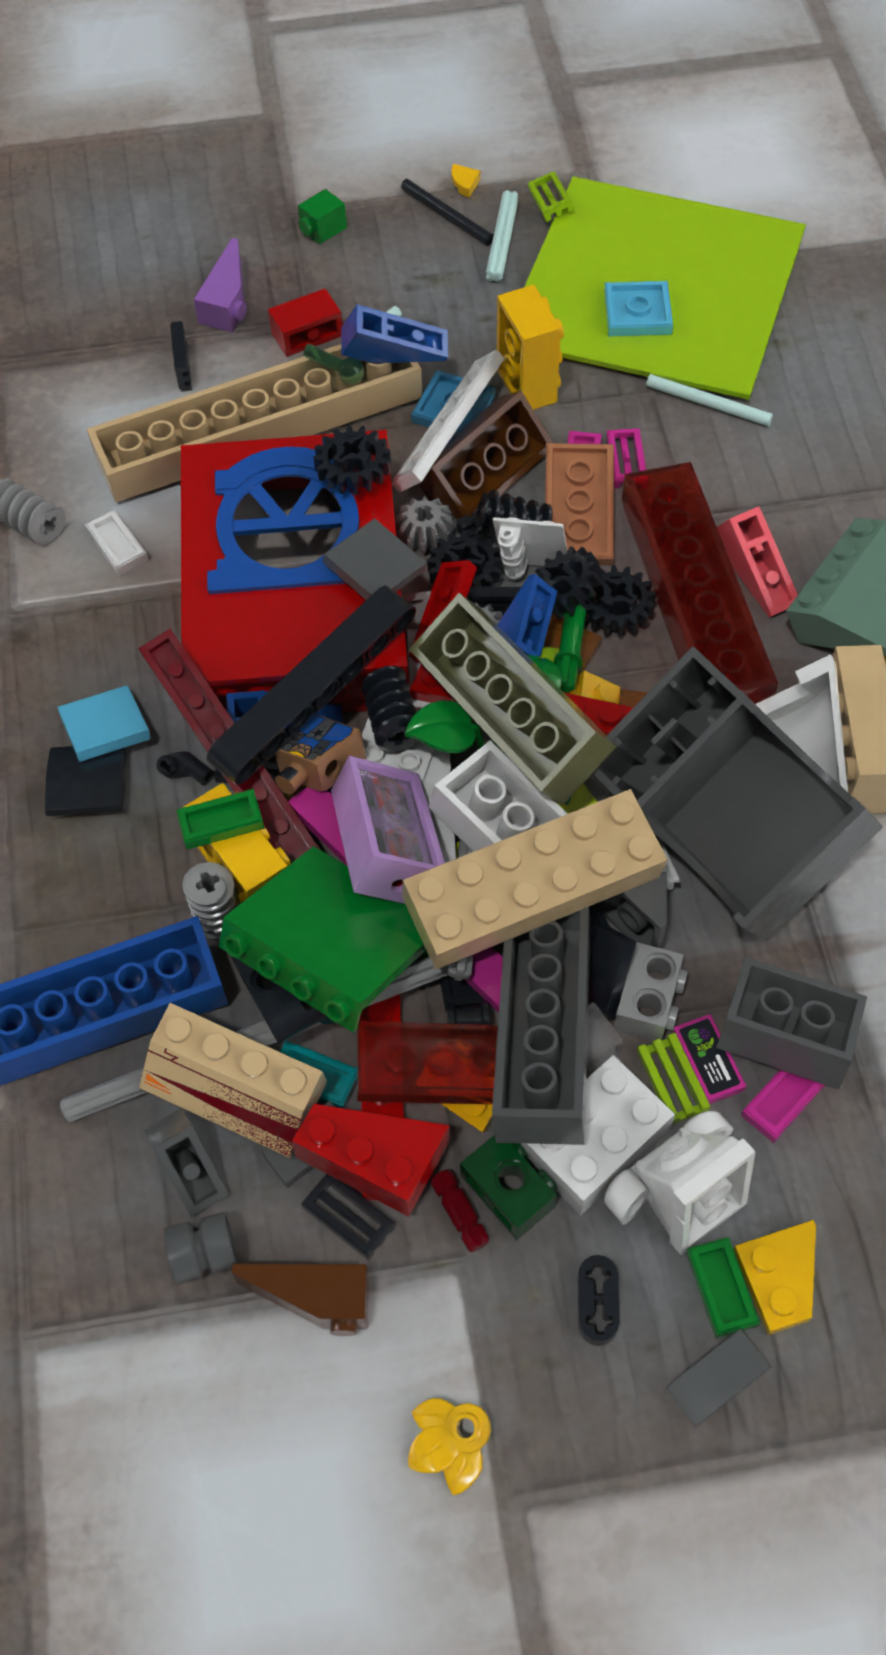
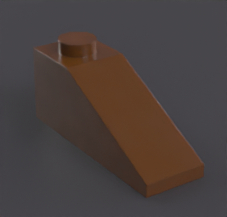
(320, 1293)

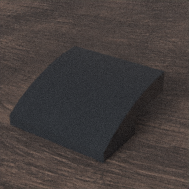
(85, 785)

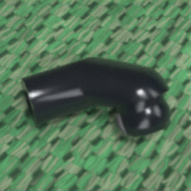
(184, 764)

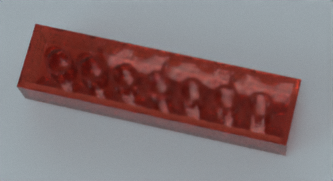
(695, 576)

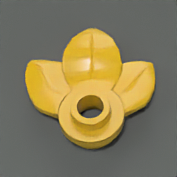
(444, 1447)

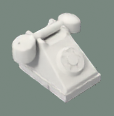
(688, 1180)

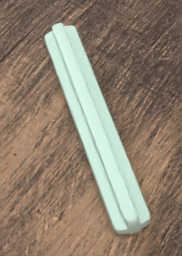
(502, 236)

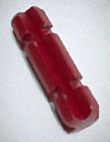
(459, 1210)

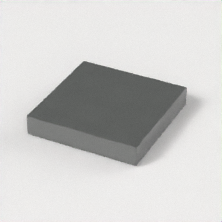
(374, 559)

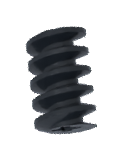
(493, 505)
(389, 707)

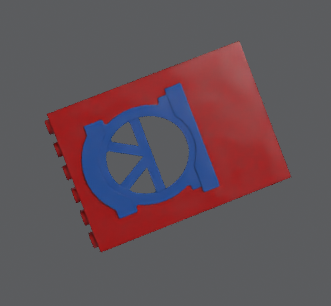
(253, 620)

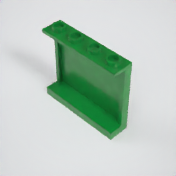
(322, 937)

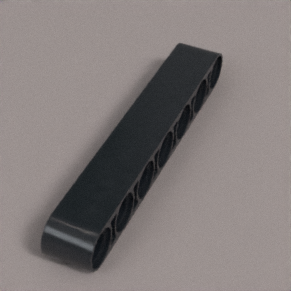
(310, 685)

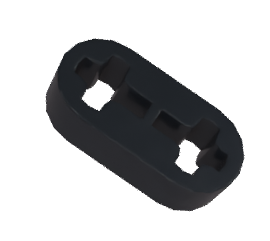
(608, 1300)

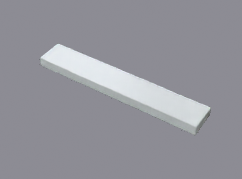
(447, 421)

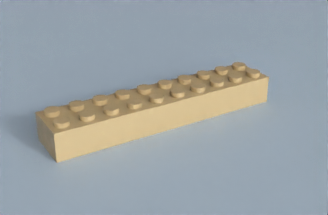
(278, 402)

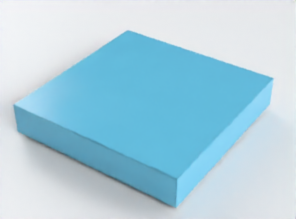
(638, 308)
(103, 723)

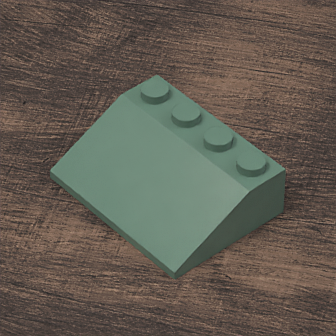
(846, 593)

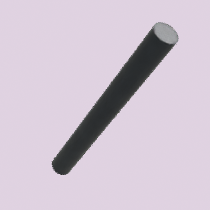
(447, 212)

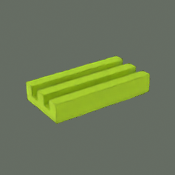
(555, 207)
(659, 1047)

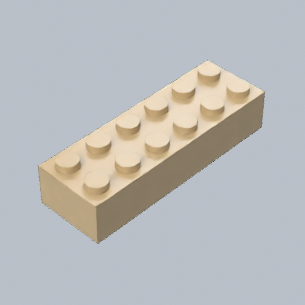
(533, 878)

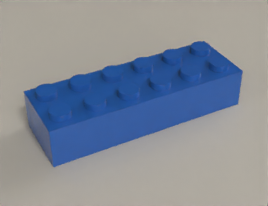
(104, 998)

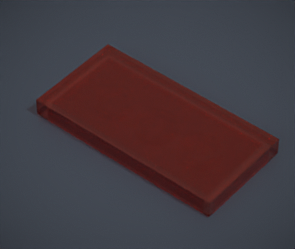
(426, 1062)

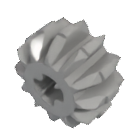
(424, 523)

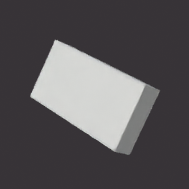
(116, 542)

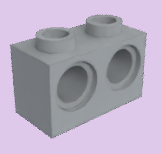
(644, 991)

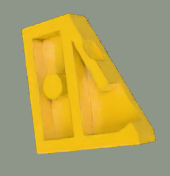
(781, 1275)

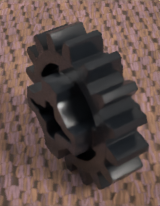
(352, 460)
(463, 548)
(572, 577)
(618, 604)

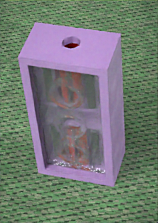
(384, 827)

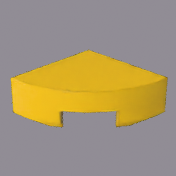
(465, 179)

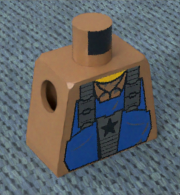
(317, 754)

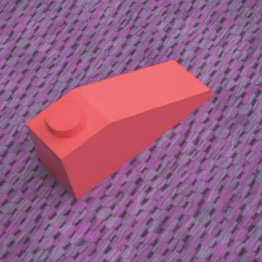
(758, 560)

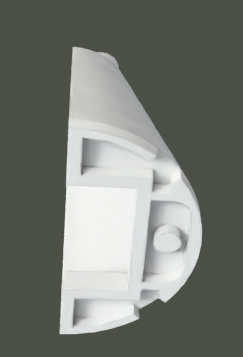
(812, 716)

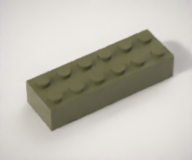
(512, 699)

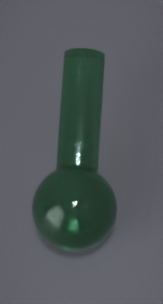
(349, 369)

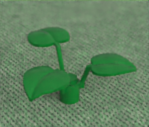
(449, 727)

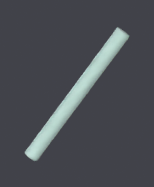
(709, 400)

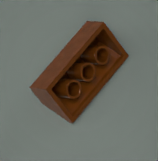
(487, 455)

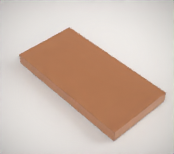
(582, 495)

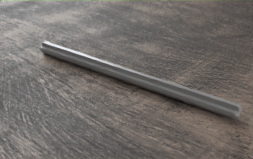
(128, 1085)

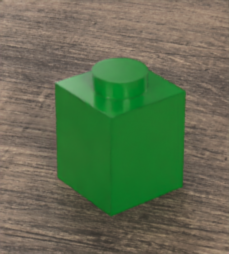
(322, 216)

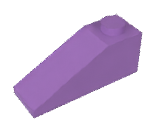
(222, 295)

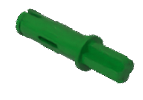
(569, 658)

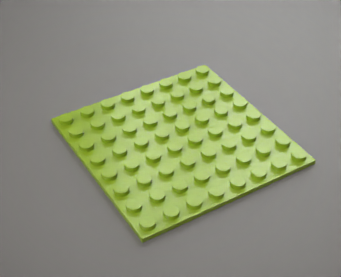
(721, 274)

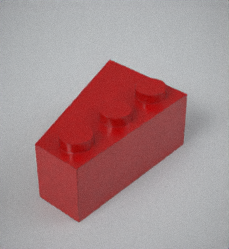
(372, 1152)

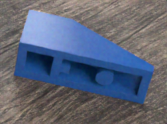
(390, 338)
(530, 615)

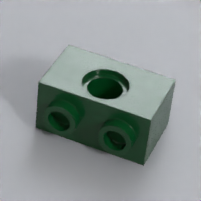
(517, 1208)

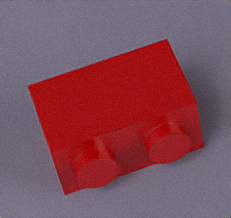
(304, 321)

